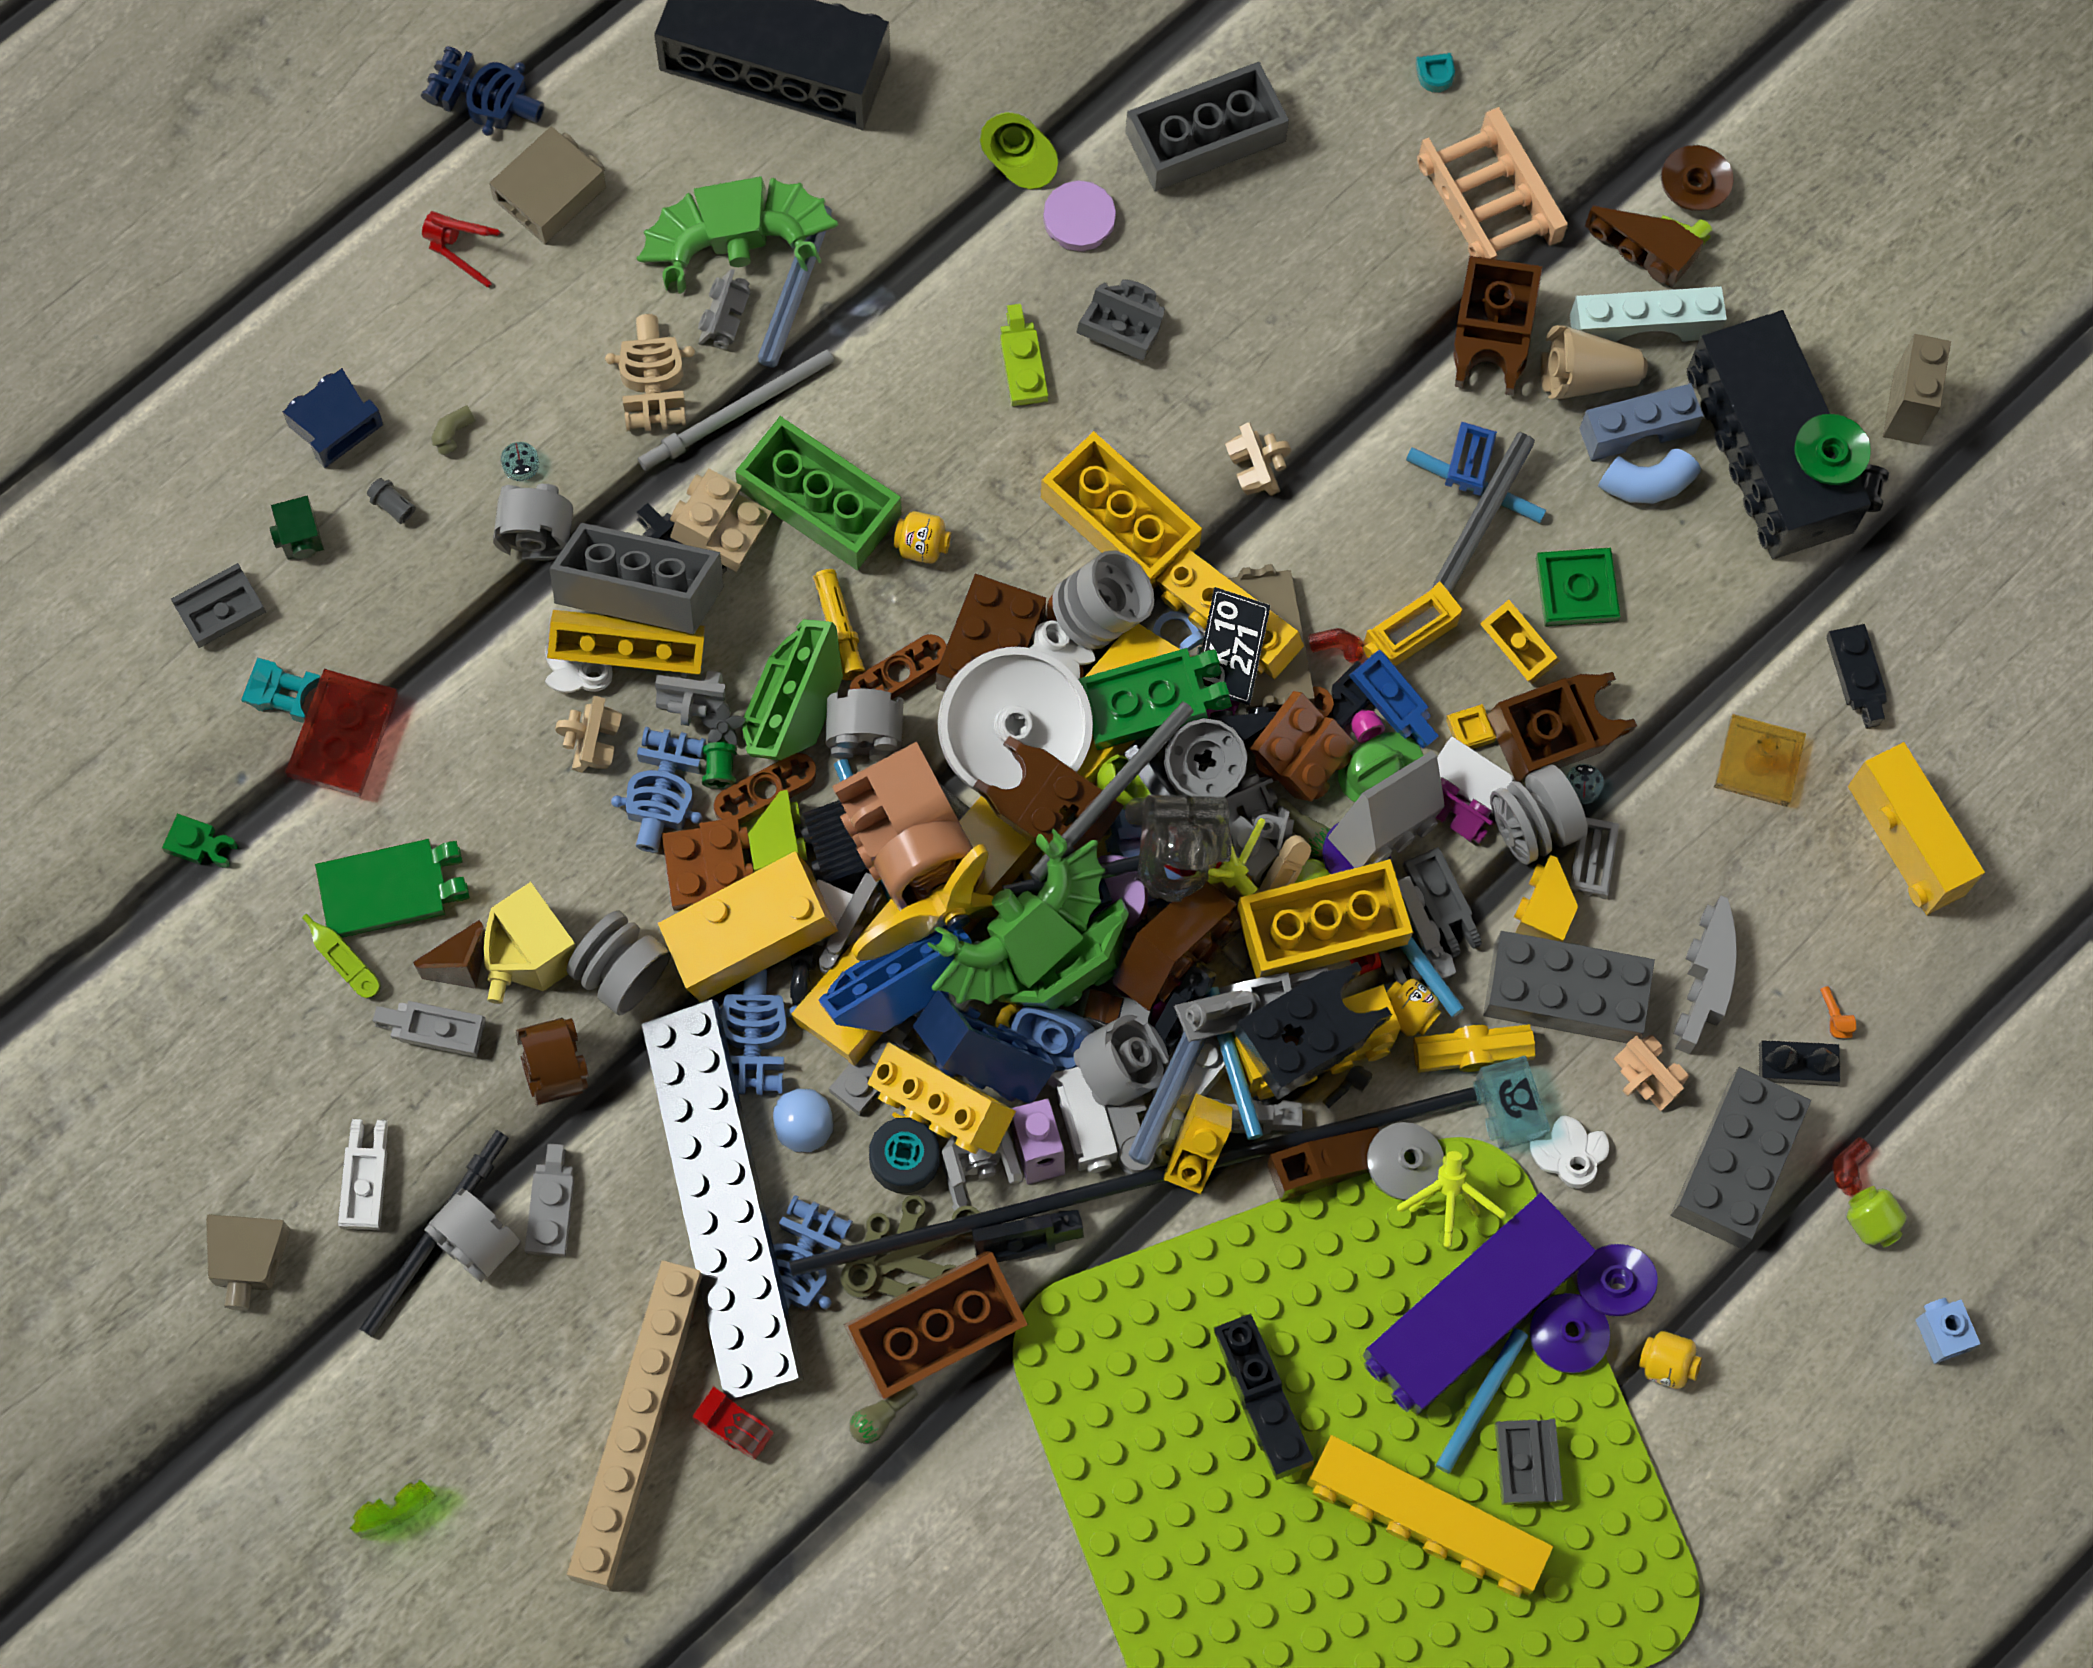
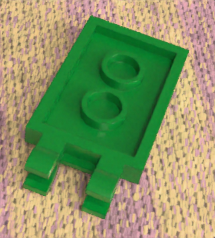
(1141, 695)
(389, 886)

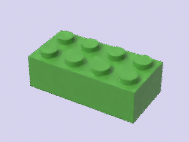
(818, 492)

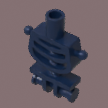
(504, 90)

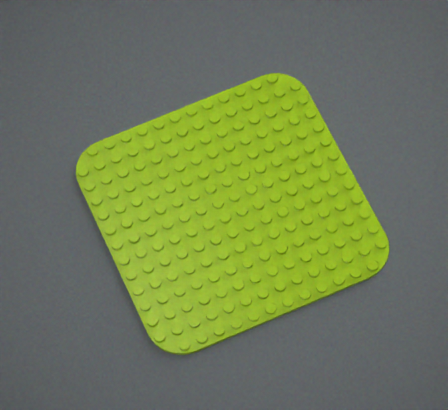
(1242, 1570)

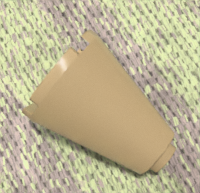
(1588, 364)

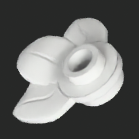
(1061, 646)
(572, 675)
(1568, 1147)

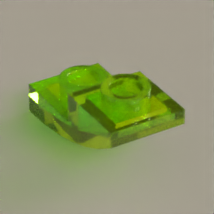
(378, 1517)

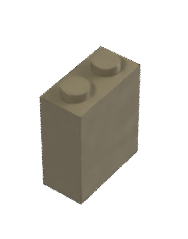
(548, 184)
(1917, 389)

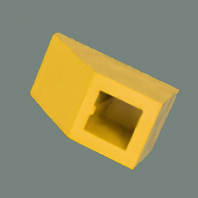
(1550, 906)
(1199, 1143)

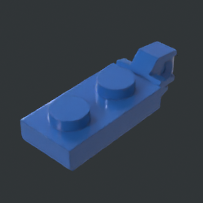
(1394, 698)

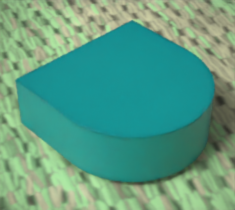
(1435, 72)

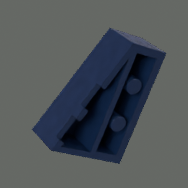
(983, 1052)

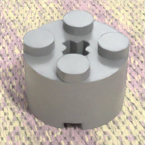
(532, 521)
(864, 724)
(1122, 1060)
(472, 1235)

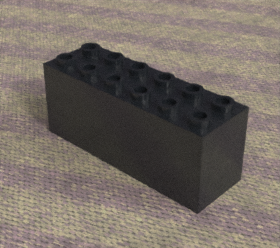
(779, 52)
(1758, 400)

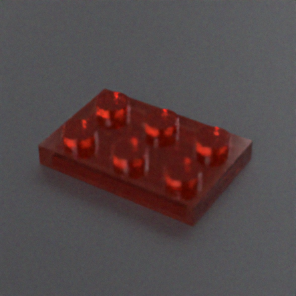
(342, 733)

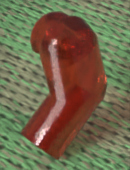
(1339, 639)
(1846, 1167)

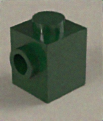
(296, 528)

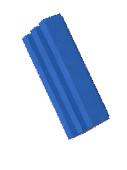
(1465, 480)

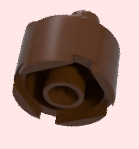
(551, 1060)

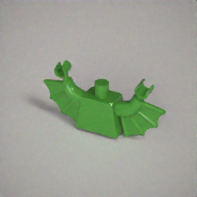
(733, 221)
(1028, 931)

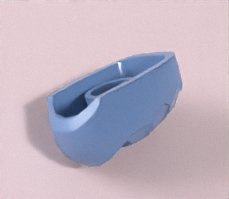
(1054, 1030)

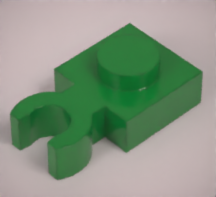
(194, 840)

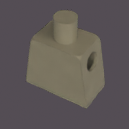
(244, 1255)

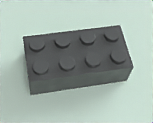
(1207, 126)
(637, 578)
(1568, 987)
(1741, 1158)

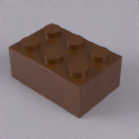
(989, 620)
(1173, 943)

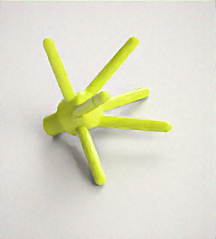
(1235, 871)
(1451, 1183)

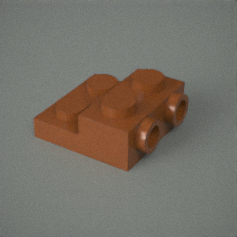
(1303, 748)
(705, 860)

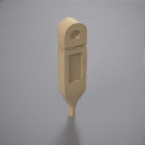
(1288, 864)

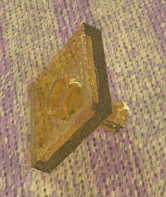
(1759, 760)

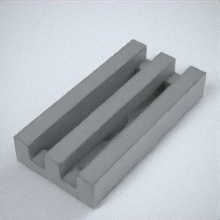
(1589, 887)

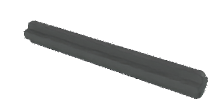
(1485, 511)

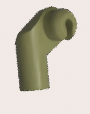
(446, 428)
(1165, 1147)

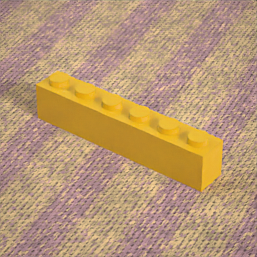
(1430, 1517)

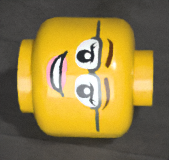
(922, 537)
(1414, 1006)
(1670, 1360)

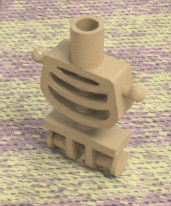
(662, 369)

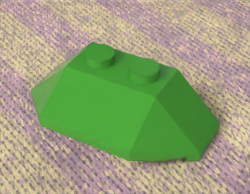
(794, 692)
(1086, 964)

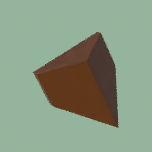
(455, 960)

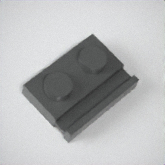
(218, 605)
(1528, 1461)

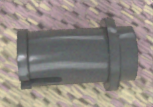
(384, 495)

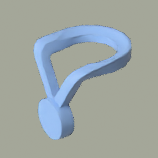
(1190, 642)

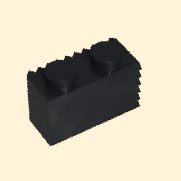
(835, 849)

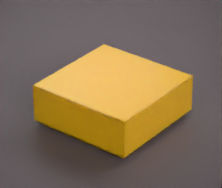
(1471, 727)

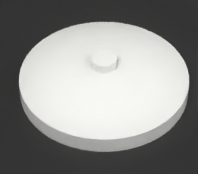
(1017, 696)

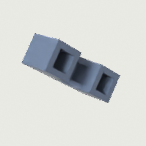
(1615, 426)

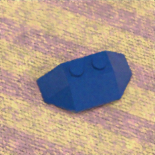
(888, 988)

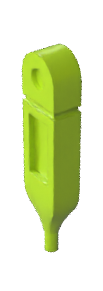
(344, 959)

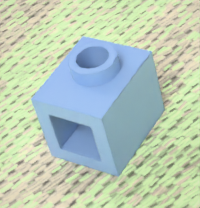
(1947, 1330)

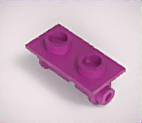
(1469, 817)

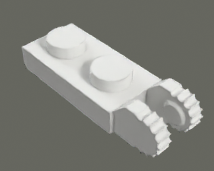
(363, 1179)

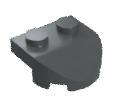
(1123, 318)

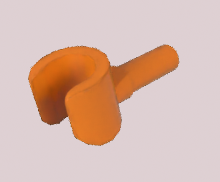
(1840, 1025)

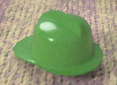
(1376, 761)

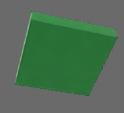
(1577, 587)

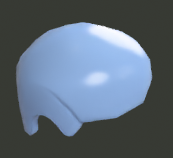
(803, 1120)

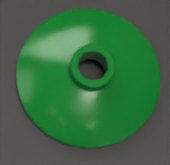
(1836, 435)

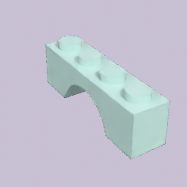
(1677, 311)

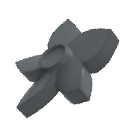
(723, 724)

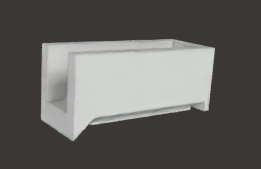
(1085, 1121)

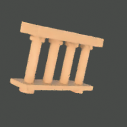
(1511, 163)

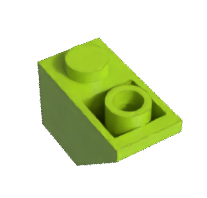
(775, 834)

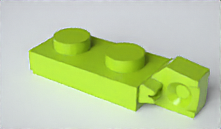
(1022, 359)

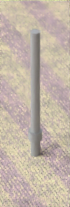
(675, 444)

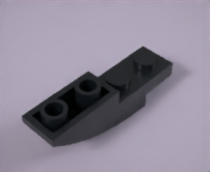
(1262, 1397)

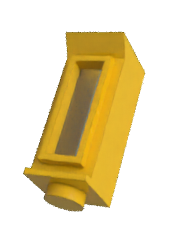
(1414, 626)

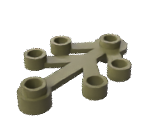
(903, 1259)

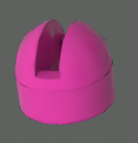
(1367, 726)

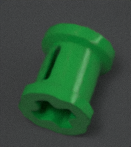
(719, 765)

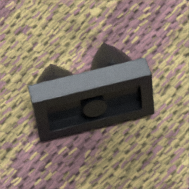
(1799, 1062)

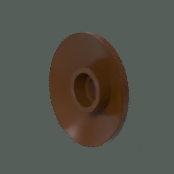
(1699, 165)

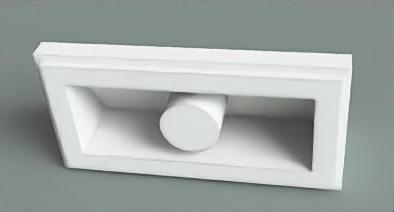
(1471, 772)

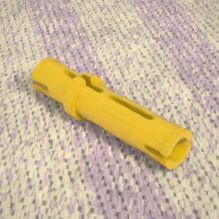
(836, 612)

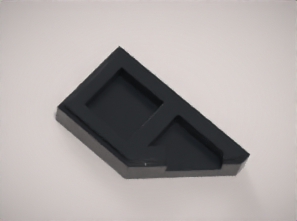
(1347, 698)

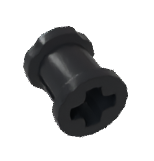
(1873, 481)

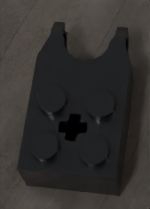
(1320, 1023)

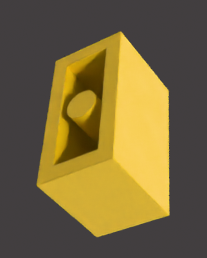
(1520, 642)

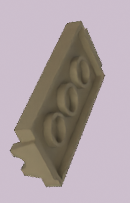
(1279, 592)

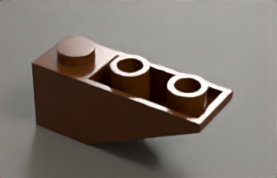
(1650, 241)
(1320, 1163)

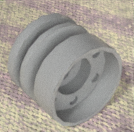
(1103, 600)
(1226, 751)
(1538, 814)
(618, 962)

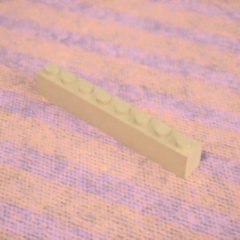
(635, 1426)

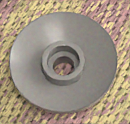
(1388, 1164)

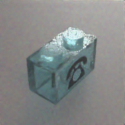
(1511, 1103)

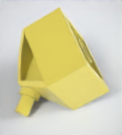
(524, 944)

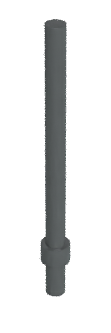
(1117, 785)

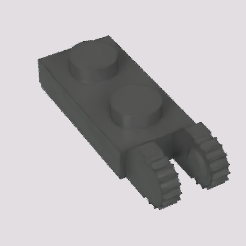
(1442, 899)

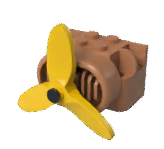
(917, 850)

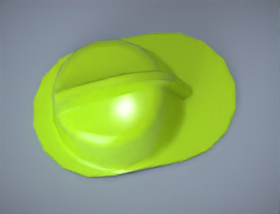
(1019, 150)

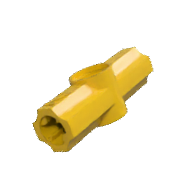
(1473, 1048)

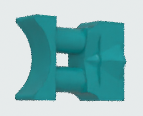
(265, 685)

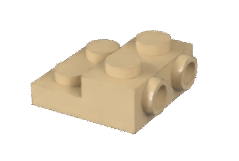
(719, 518)

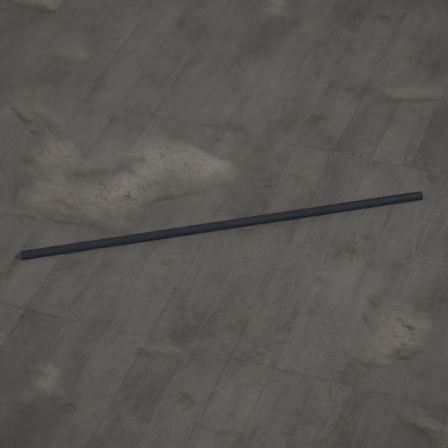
(1123, 1184)

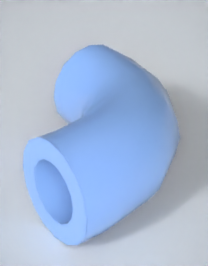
(1650, 483)

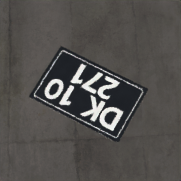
(1237, 633)

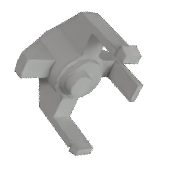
(961, 1163)

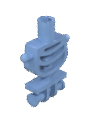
(656, 813)
(754, 1006)
(805, 1247)

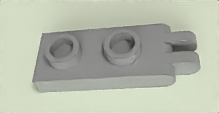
(864, 901)

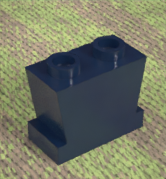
(332, 417)

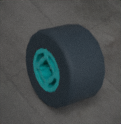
(903, 1168)

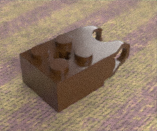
(1496, 331)
(1565, 715)
(1043, 791)

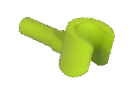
(1700, 228)

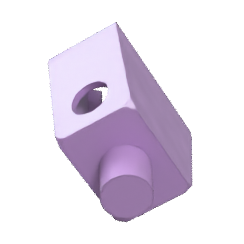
(1037, 1139)

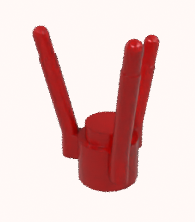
(445, 230)

